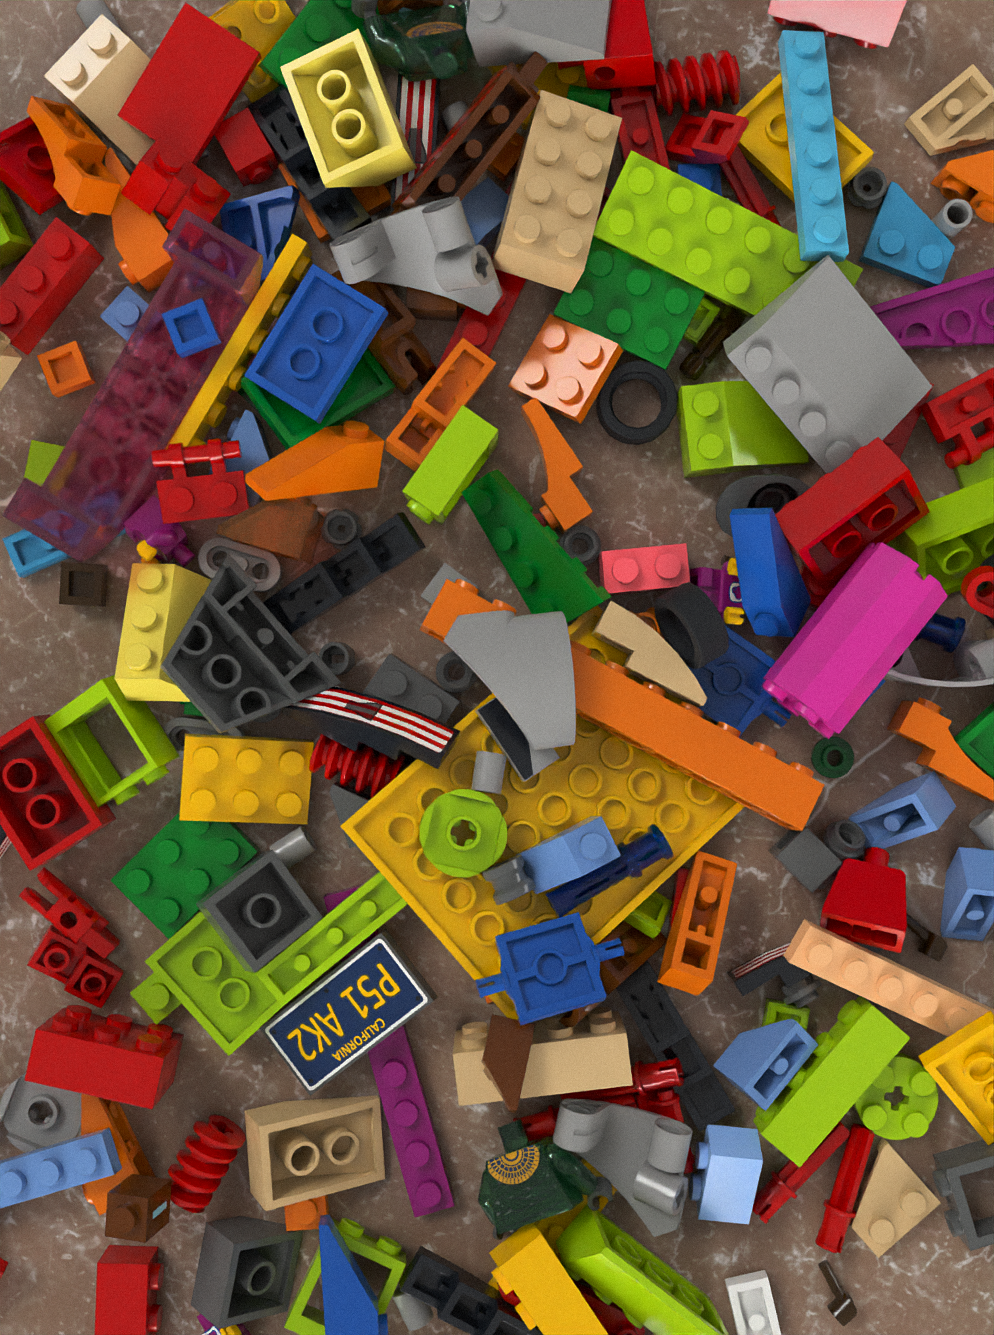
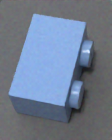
(727, 1174)

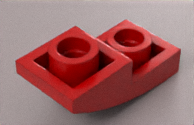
(81, 971)

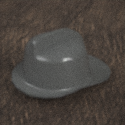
(757, 492)

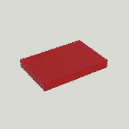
(190, 84)

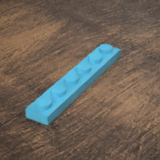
(812, 146)

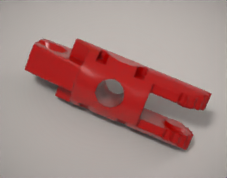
(90, 925)

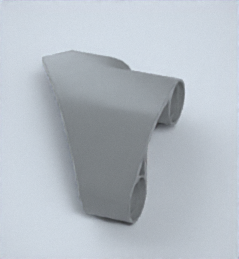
(422, 250)
(971, 659)
(526, 668)
(635, 1151)

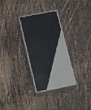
(513, 742)

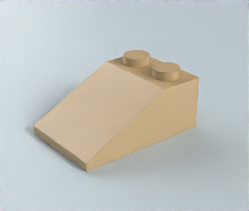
(97, 80)
(313, 1148)

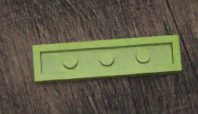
(331, 938)

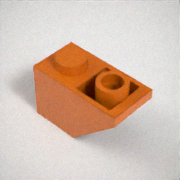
(970, 180)

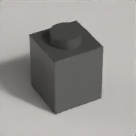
(806, 859)

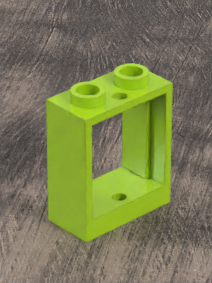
(450, 466)
(88, 757)
(309, 1320)

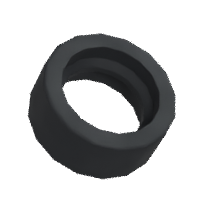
(643, 371)
(691, 625)

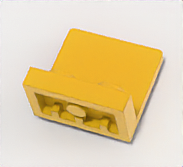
(260, 26)

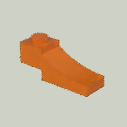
(75, 158)
(438, 403)
(562, 502)
(926, 728)

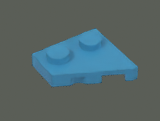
(906, 241)

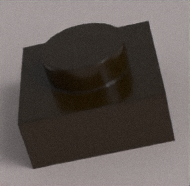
(83, 584)

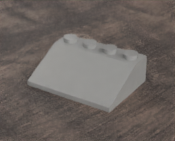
(553, 28)
(827, 366)

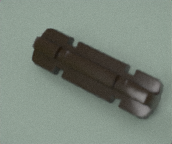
(712, 342)

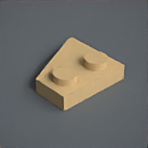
(956, 115)
(890, 1201)

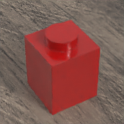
(246, 148)

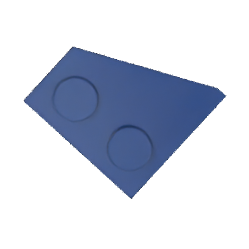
(262, 222)

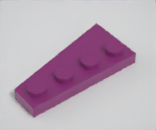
(944, 314)

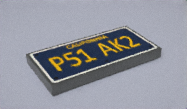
(348, 1012)

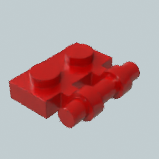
(957, 411)
(203, 495)

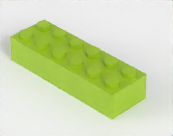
(702, 237)

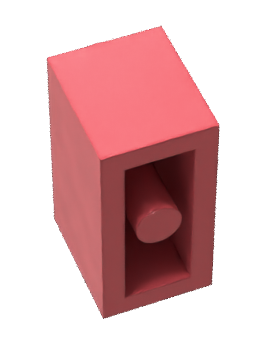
(644, 569)

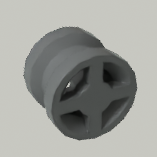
(508, 879)

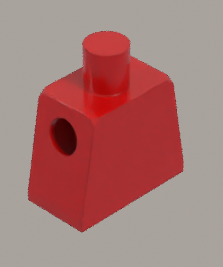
(627, 52)
(868, 902)

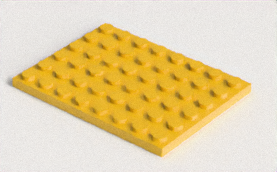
(589, 779)

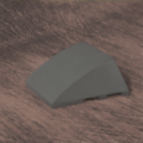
(239, 657)

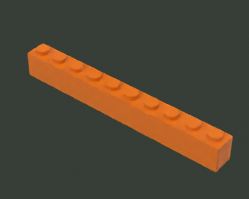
(662, 727)

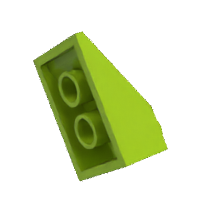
(732, 430)

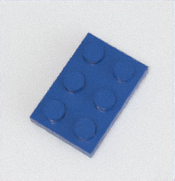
(316, 343)

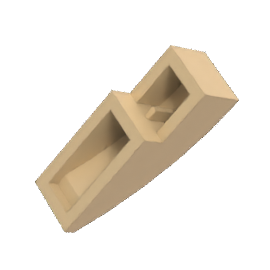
(648, 654)

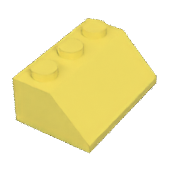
(348, 114)
(154, 615)

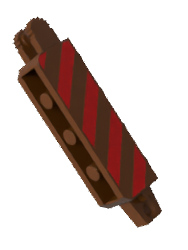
(476, 136)

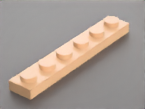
(881, 980)

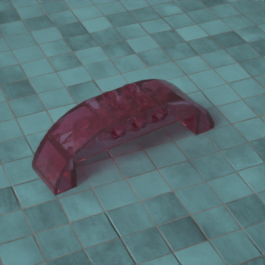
(108, 459)

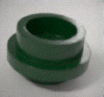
(820, 752)

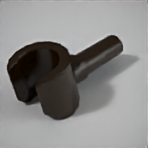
(932, 944)
(842, 1306)

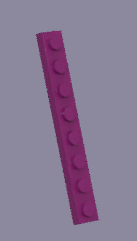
(406, 1109)

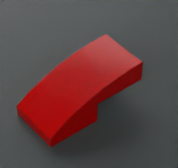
(706, 139)

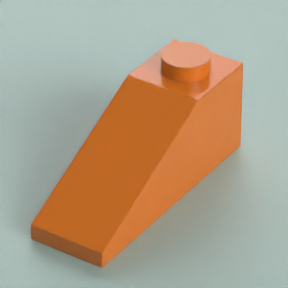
(137, 234)
(324, 463)
(698, 925)
(102, 1114)

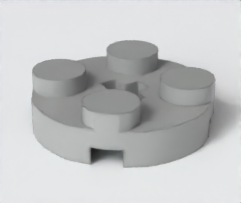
(22, 1120)

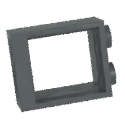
(952, 1165)

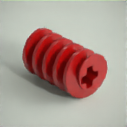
(696, 81)
(358, 765)
(204, 1162)

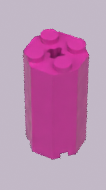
(854, 638)

